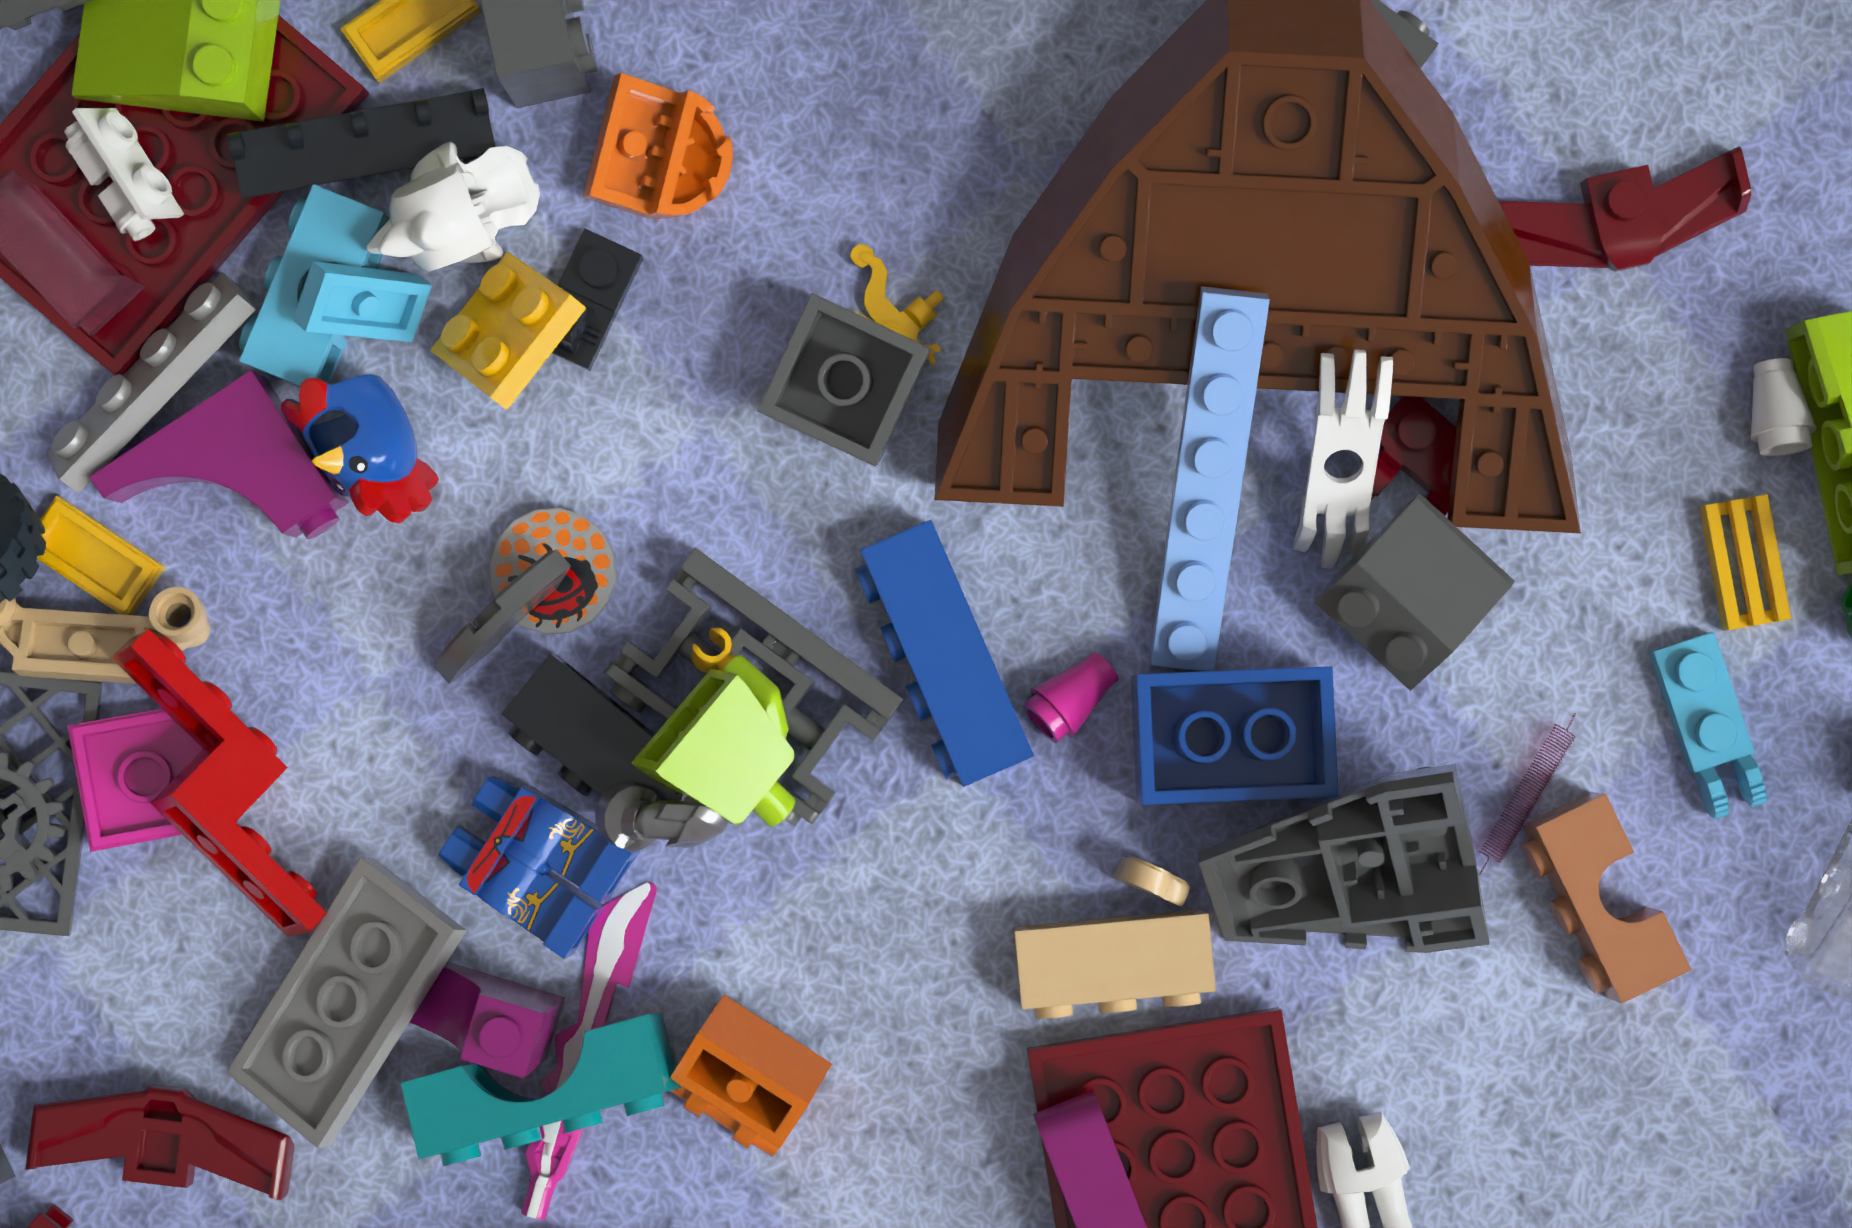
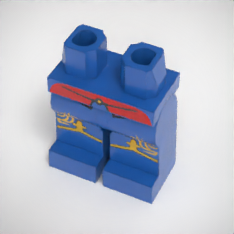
(517, 861)

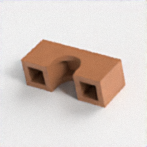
(1574, 850)

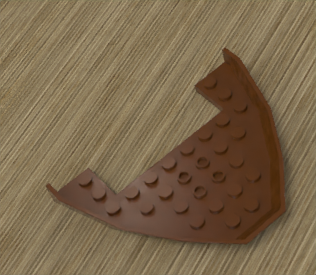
(1289, 163)

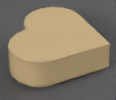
(1152, 880)

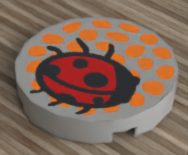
(585, 586)

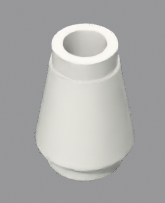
(1780, 410)

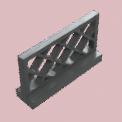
(74, 825)

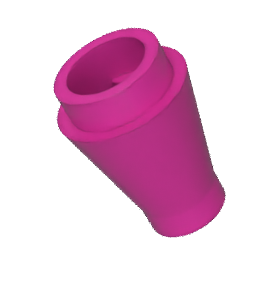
(1067, 699)

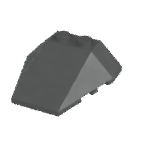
(1357, 865)

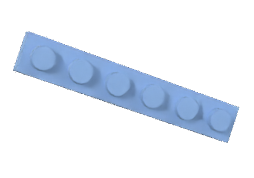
(1208, 477)

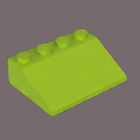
(178, 55)

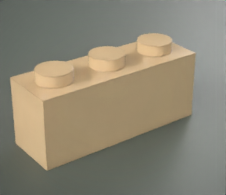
(1114, 962)

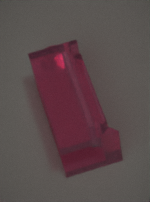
(59, 258)

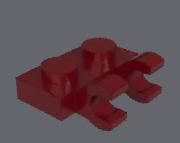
(1421, 446)

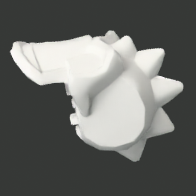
(457, 208)

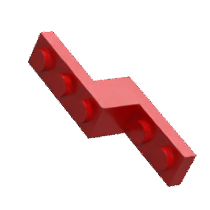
(220, 782)

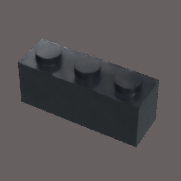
(580, 729)

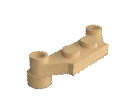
(82, 643)

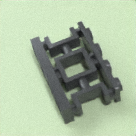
(781, 650)

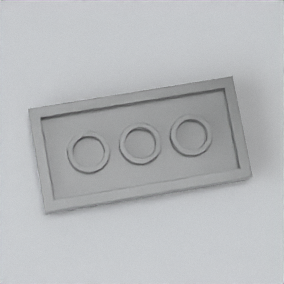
(345, 1002)

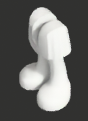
(1382, 1177)

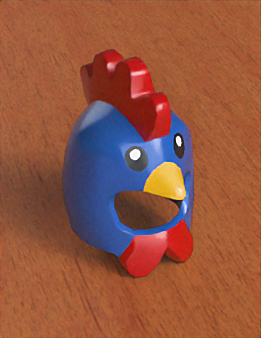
(368, 449)

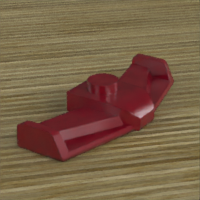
(1627, 218)
(162, 1139)

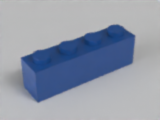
(946, 654)

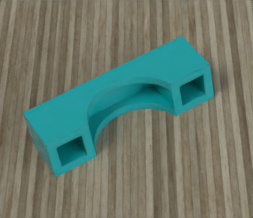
(467, 1107)

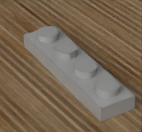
(163, 368)

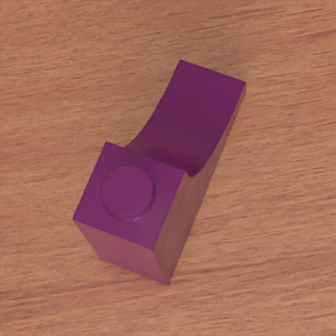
(237, 443)
(491, 1019)

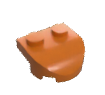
(658, 151)

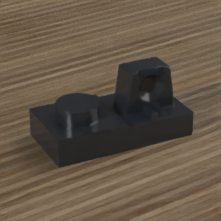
(599, 279)

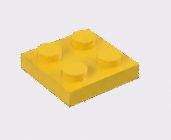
(507, 329)

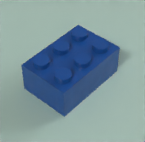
(1234, 735)

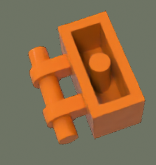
(748, 1076)

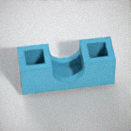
(323, 230)

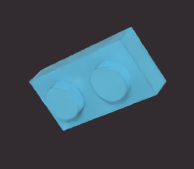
(361, 302)

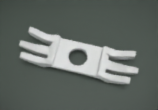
(1338, 430)

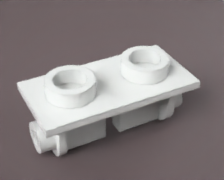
(108, 146)

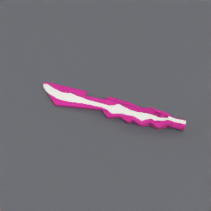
(609, 960)

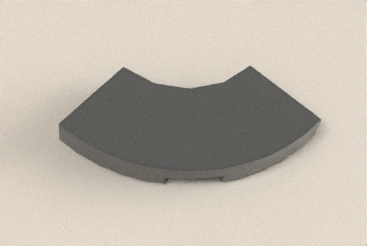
(502, 615)

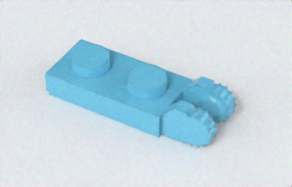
(1707, 719)

